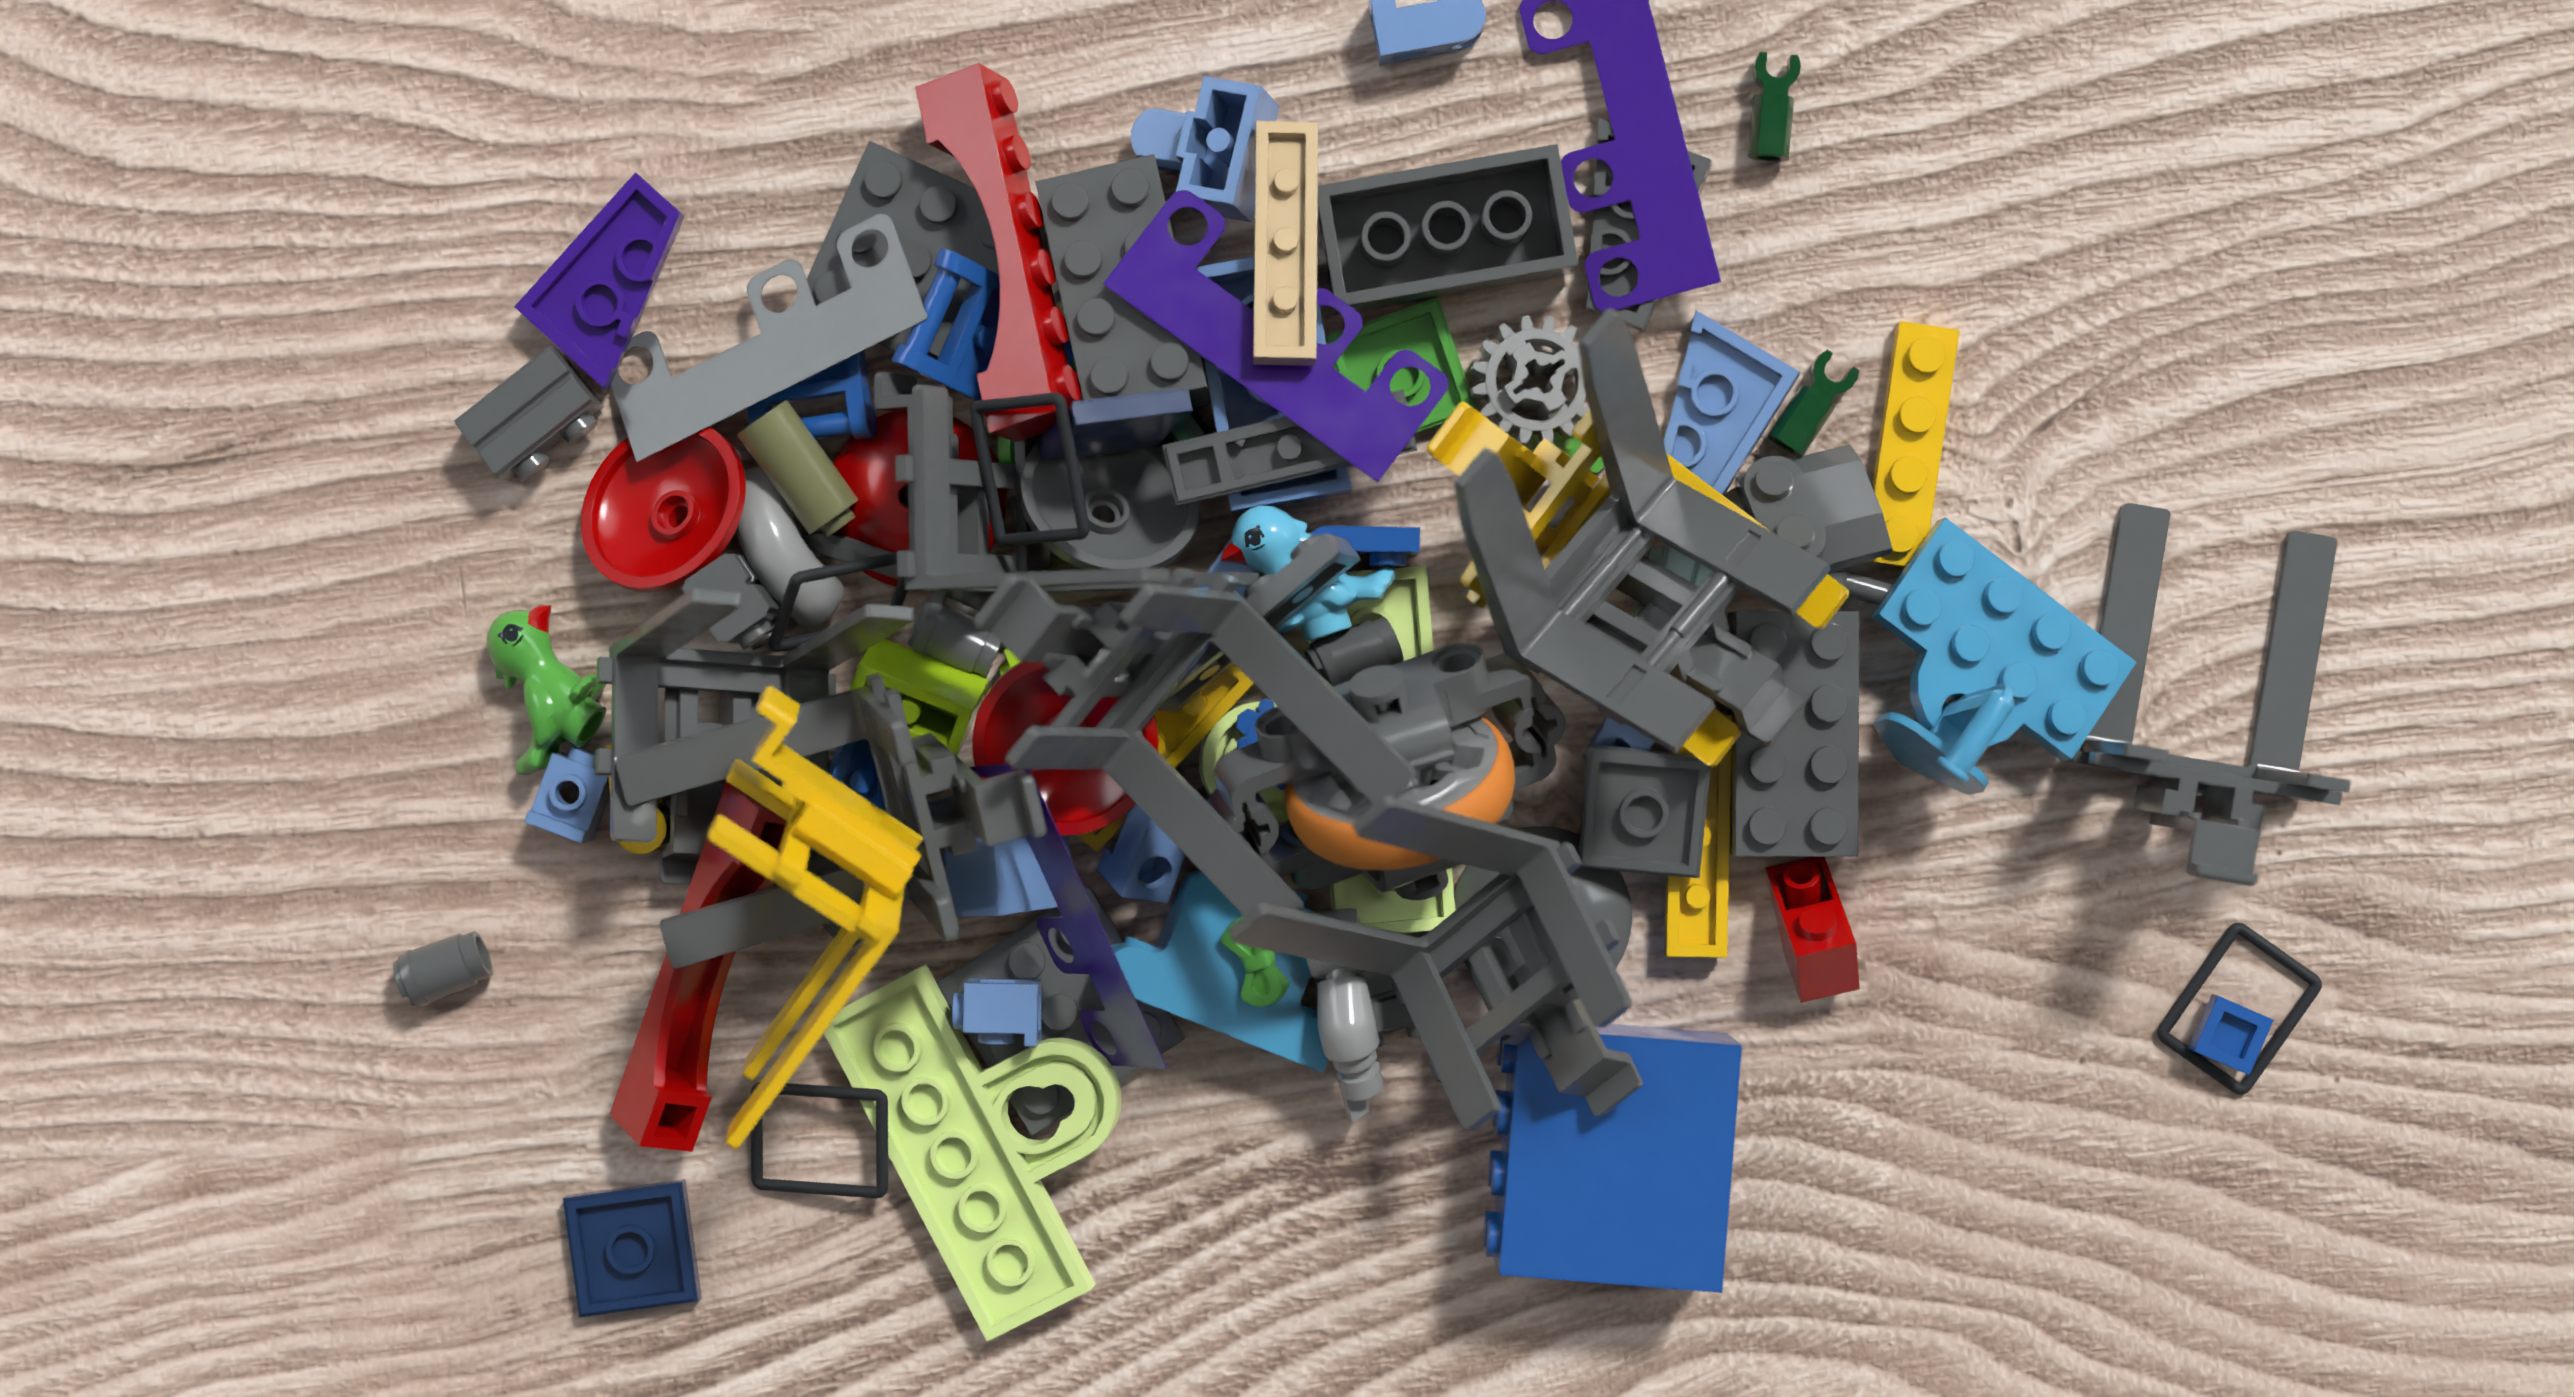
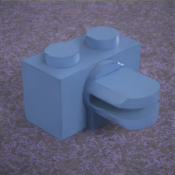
(1212, 145)
(998, 879)

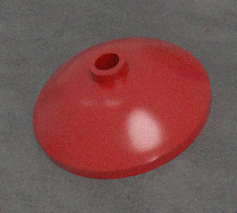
(871, 474)
(638, 511)
(1022, 699)

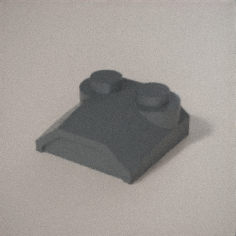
(1818, 505)

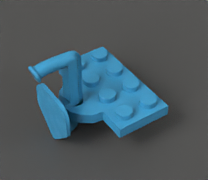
(1998, 650)

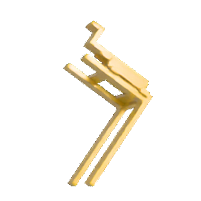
(1469, 432)
(851, 834)

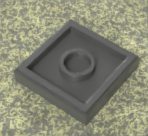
(1643, 811)

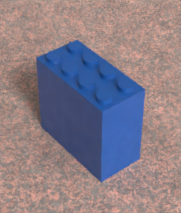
(1622, 1192)

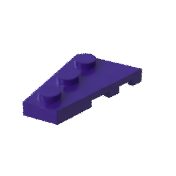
(604, 279)

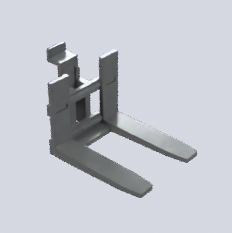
(1559, 615)

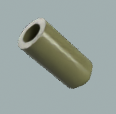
(800, 470)

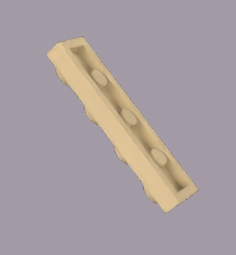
(1285, 243)

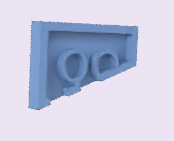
(1723, 402)

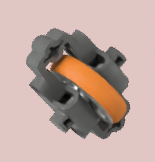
(1434, 721)

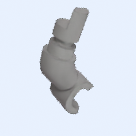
(1348, 1028)

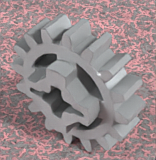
(1520, 359)

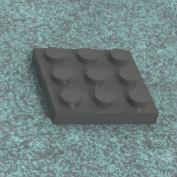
(927, 214)
(1063, 997)

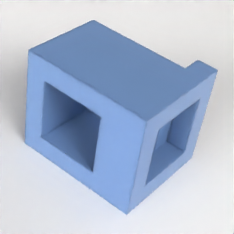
(575, 820)
(1000, 1010)

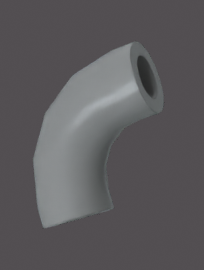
(778, 551)

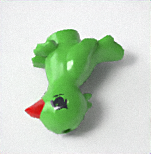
(555, 697)

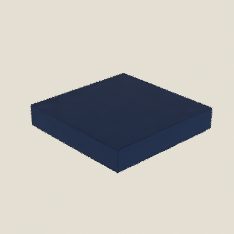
(1118, 423)
(632, 1248)

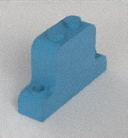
(1203, 979)

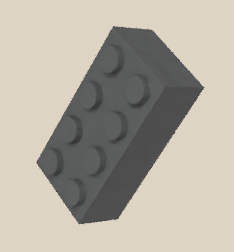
(1090, 227)
(1447, 228)
(1805, 785)

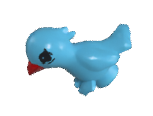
(1264, 542)

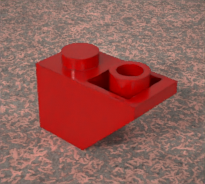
(1813, 928)

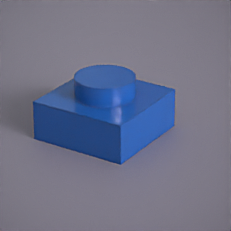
(2230, 1034)

